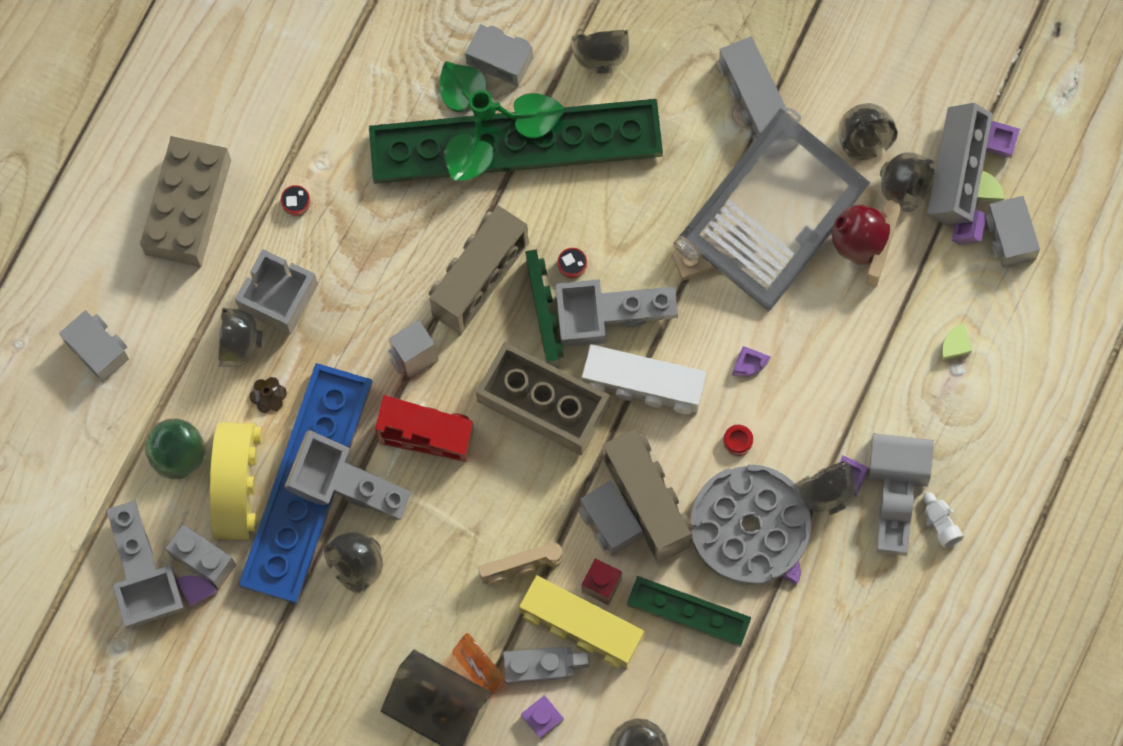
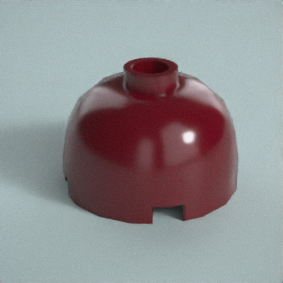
(860, 233)

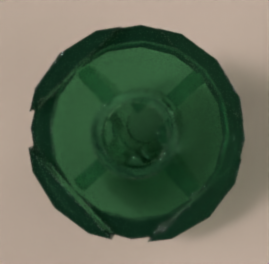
(174, 448)

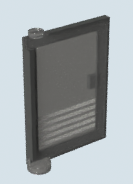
(772, 209)

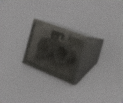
(435, 701)

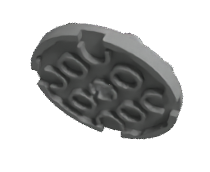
(754, 555)

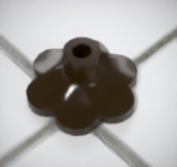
(270, 400)

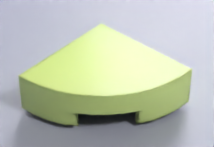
(989, 189)
(956, 343)

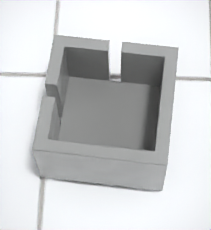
(278, 297)

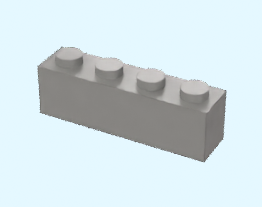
(750, 83)
(960, 164)

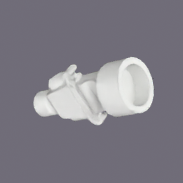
(938, 514)

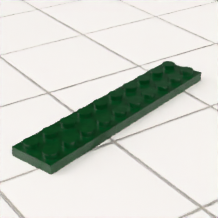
(580, 137)

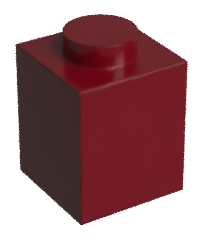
(601, 581)

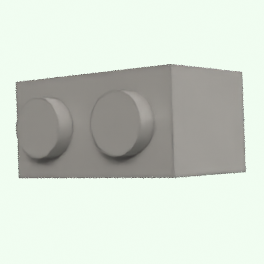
(499, 54)
(1012, 231)
(94, 345)
(412, 350)
(610, 518)
(201, 556)

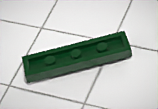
(542, 296)
(688, 611)

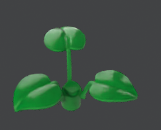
(467, 86)

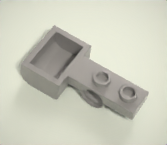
(586, 310)
(900, 465)
(323, 470)
(146, 591)

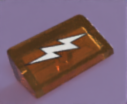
(478, 664)

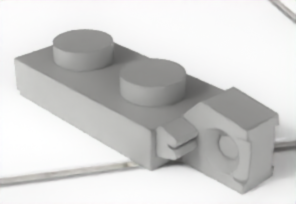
(542, 664)

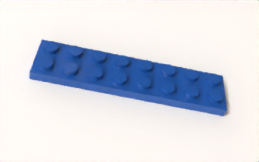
(289, 522)

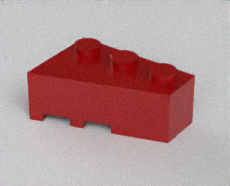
(423, 429)

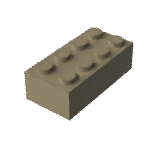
(185, 201)
(478, 269)
(543, 398)
(646, 495)

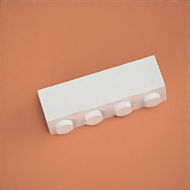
(644, 379)

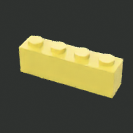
(581, 622)

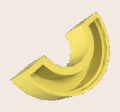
(231, 480)

